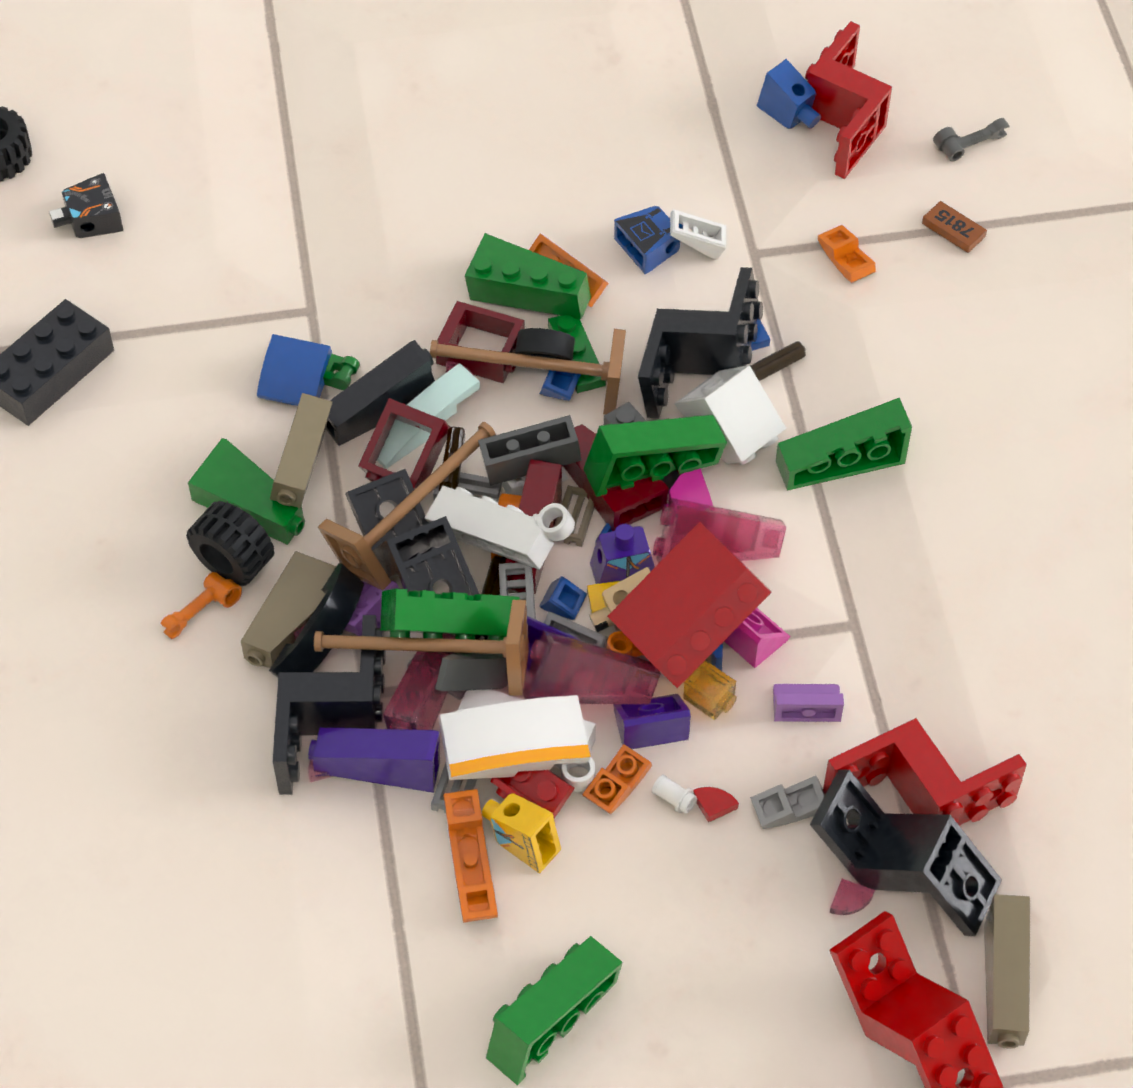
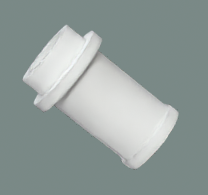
(681, 798)

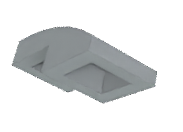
(788, 805)

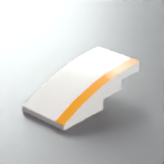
(513, 737)

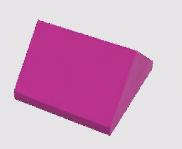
(757, 638)

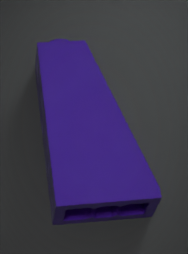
(379, 756)

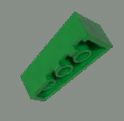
(525, 280)
(846, 447)
(651, 450)
(445, 614)
(550, 1007)

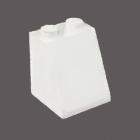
(740, 410)

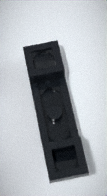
(330, 616)

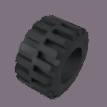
(14, 144)
(230, 542)

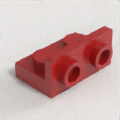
(538, 787)

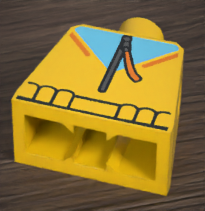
(524, 830)

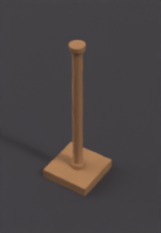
(608, 371)
(355, 550)
(513, 647)

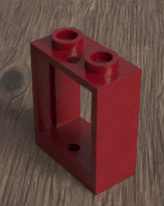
(485, 320)
(394, 410)

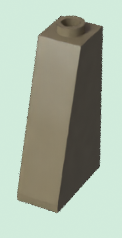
(301, 450)
(286, 609)
(1007, 970)

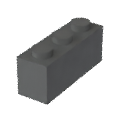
(509, 453)

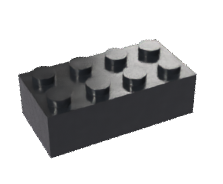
(51, 360)

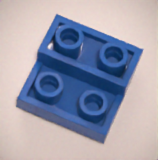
(292, 369)

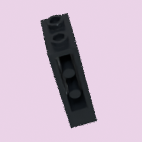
(362, 403)

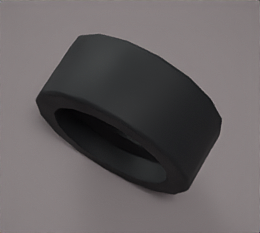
(545, 343)

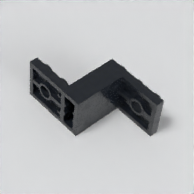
(699, 342)
(413, 547)
(325, 701)
(906, 852)

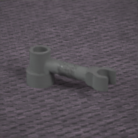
(954, 145)

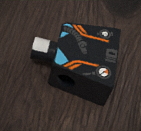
(89, 208)

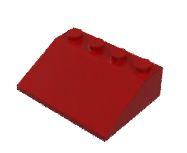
(689, 604)

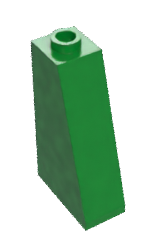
(235, 479)

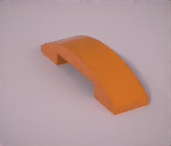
(470, 856)

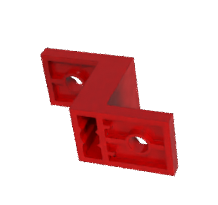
(848, 99)
(925, 776)
(910, 1011)

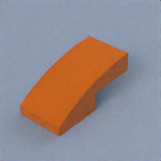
(844, 252)

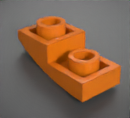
(618, 780)

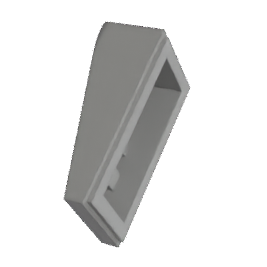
(516, 569)

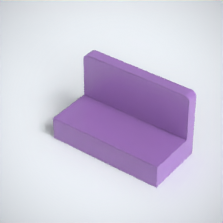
(807, 702)

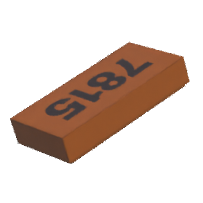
(954, 226)

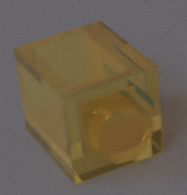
(710, 690)

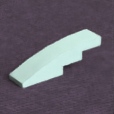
(437, 400)

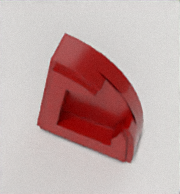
(715, 802)

